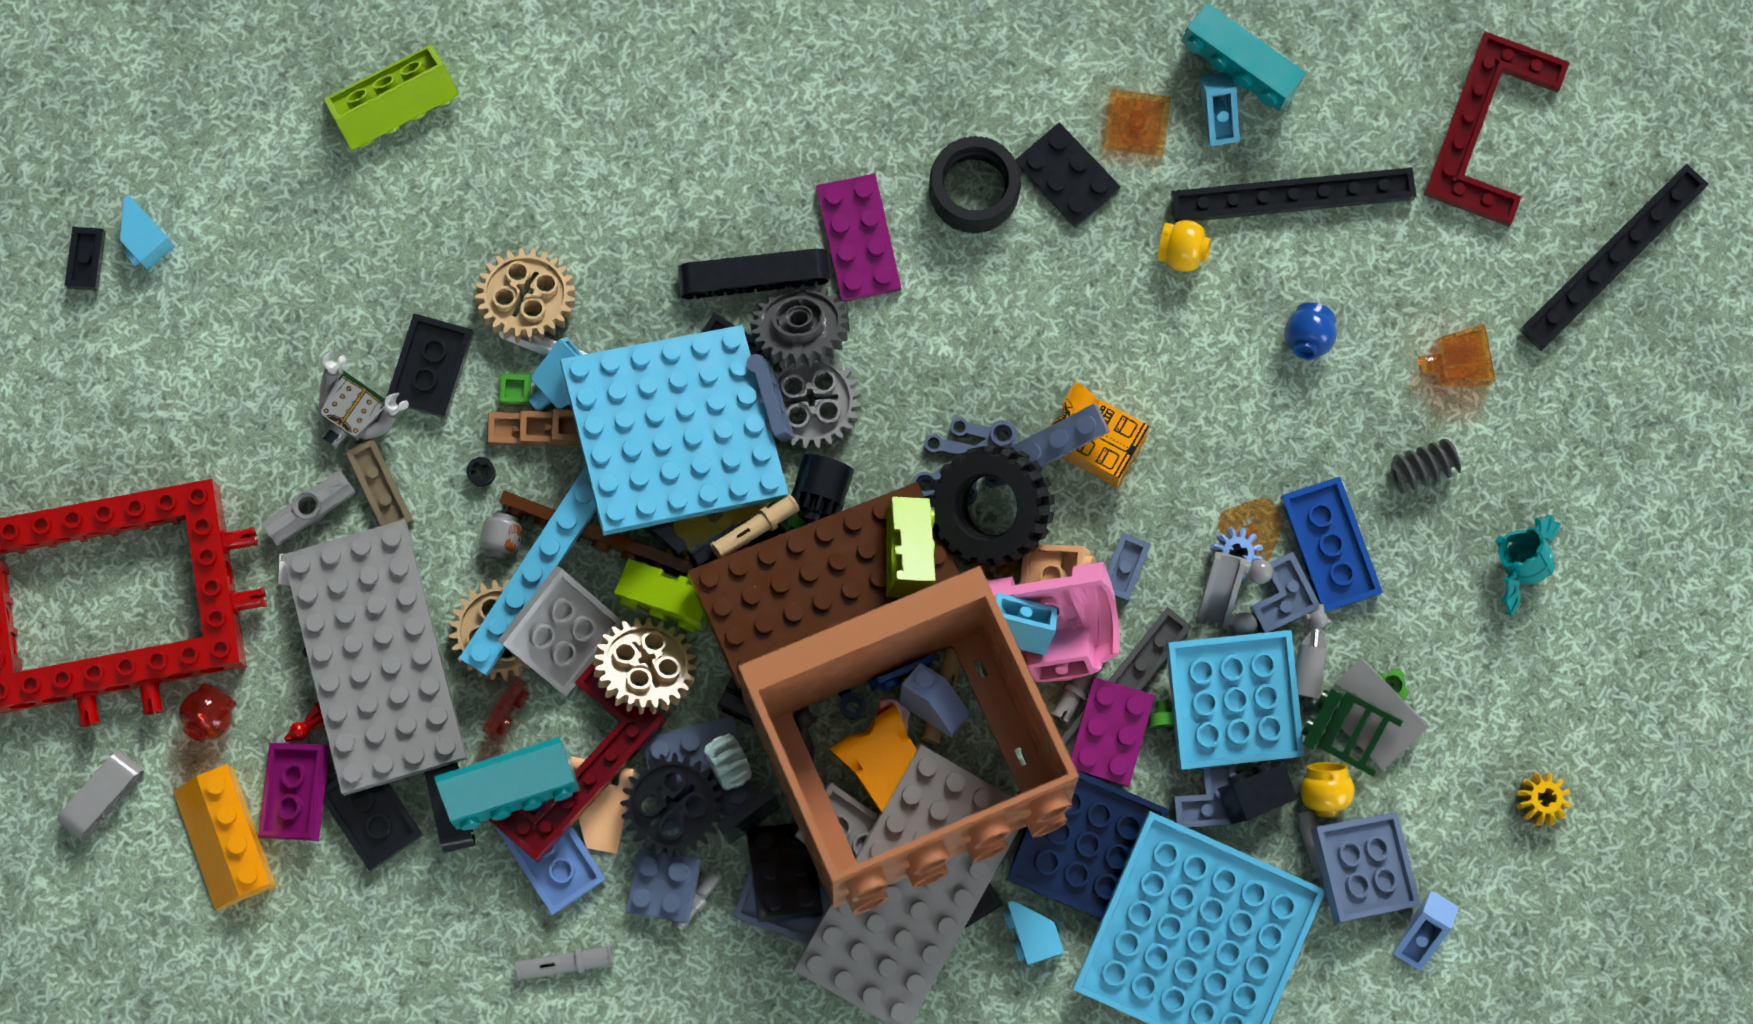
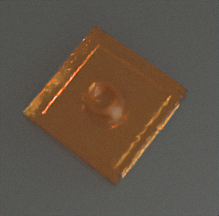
(1136, 123)

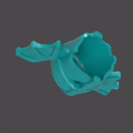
(1526, 558)

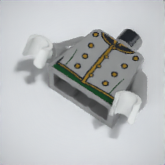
(353, 406)

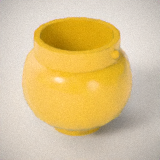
(1183, 245)
(1327, 788)

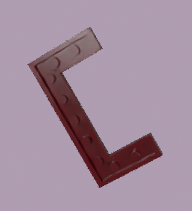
(1448, 176)
(541, 831)

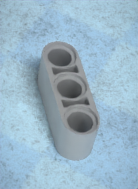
(99, 795)

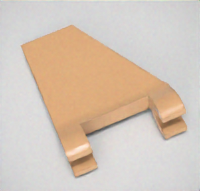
(602, 820)

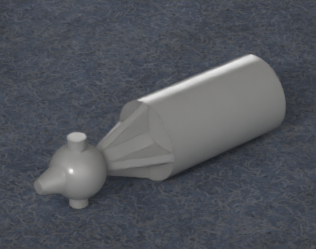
(1312, 656)

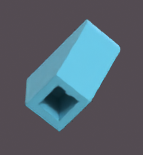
(1035, 934)

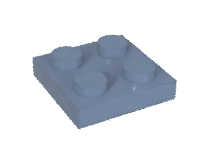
(663, 886)

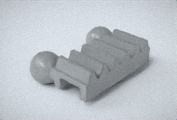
(1223, 588)

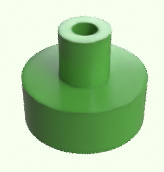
(1162, 718)

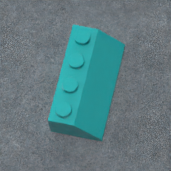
(1243, 57)
(507, 784)

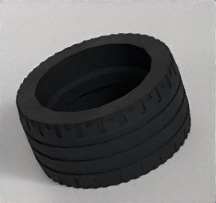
(974, 149)

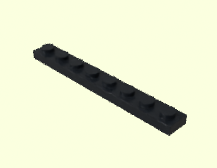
(1293, 195)
(1613, 257)

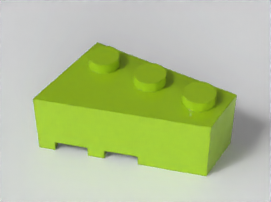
(660, 595)

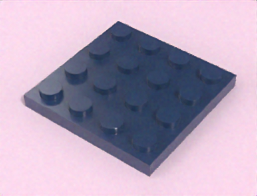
(1088, 853)

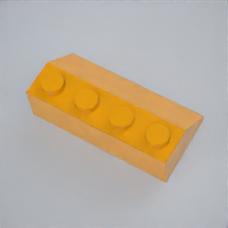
(224, 837)

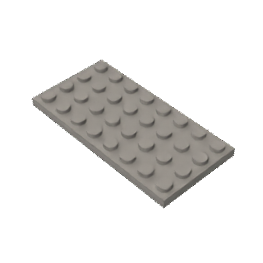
(374, 657)
(896, 950)

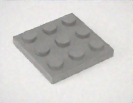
(559, 630)

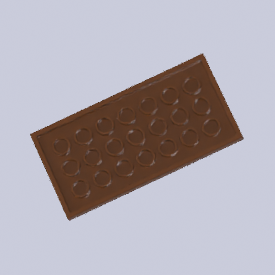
(803, 581)

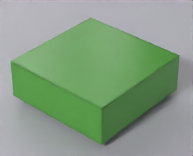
(515, 389)

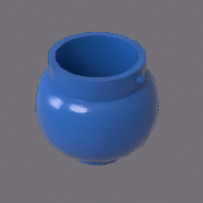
(1310, 330)

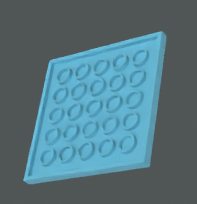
(672, 430)
(1197, 932)

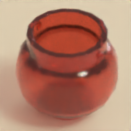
(206, 713)

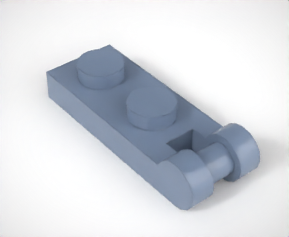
(771, 397)

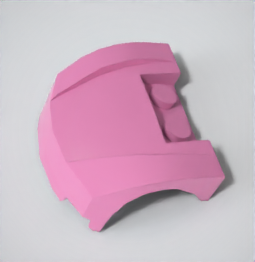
(1085, 624)

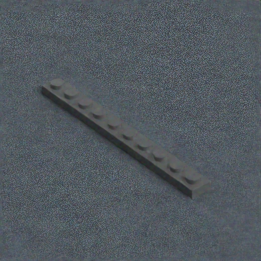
(1134, 671)

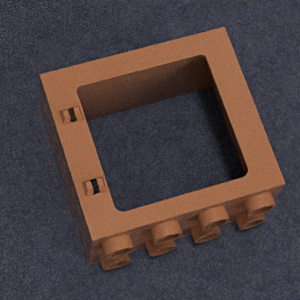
(948, 614)

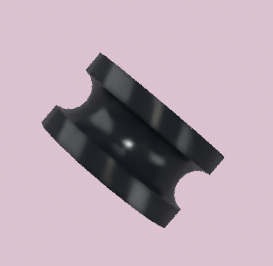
(483, 462)

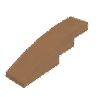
(532, 428)

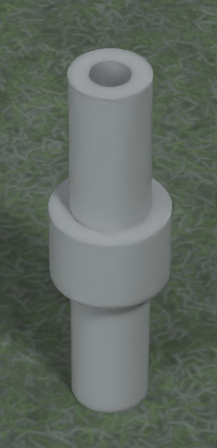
(700, 896)

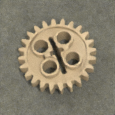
(550, 304)
(470, 620)
(669, 657)

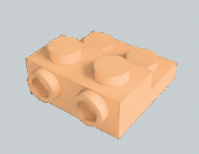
(1053, 562)

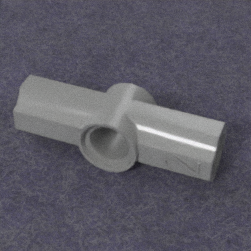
(291, 519)

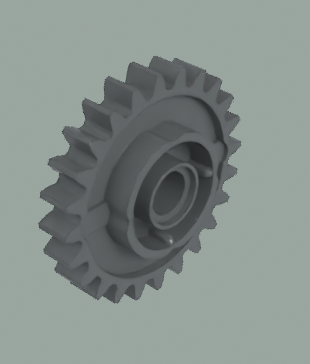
(800, 326)

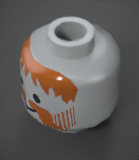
(501, 536)

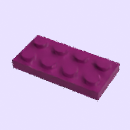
(858, 237)

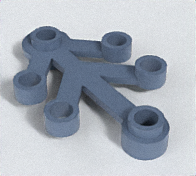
(955, 448)

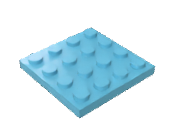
(1235, 699)

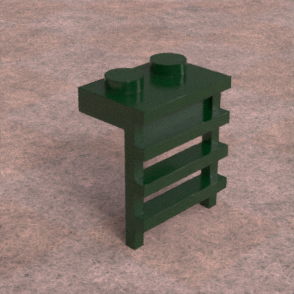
(1333, 713)

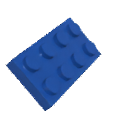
(1331, 544)

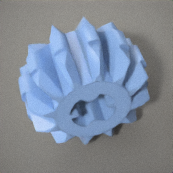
(1239, 542)

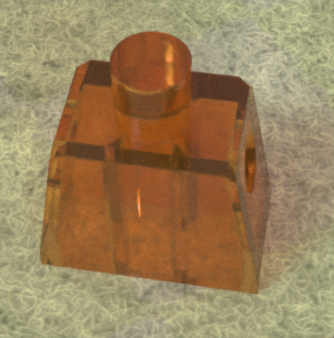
(1461, 359)

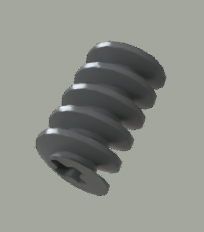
(1424, 463)

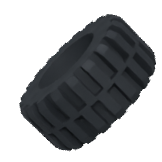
(953, 514)

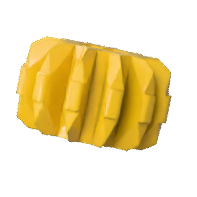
(1543, 812)

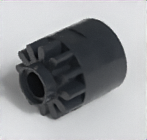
(821, 486)

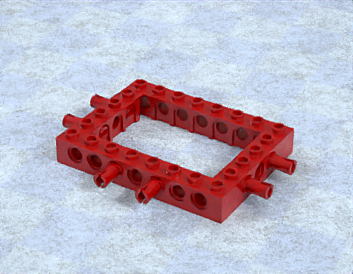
(142, 668)

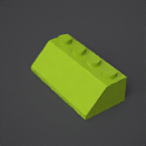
(392, 97)

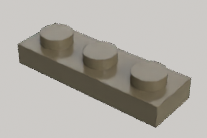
(378, 483)

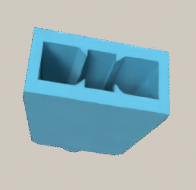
(550, 377)

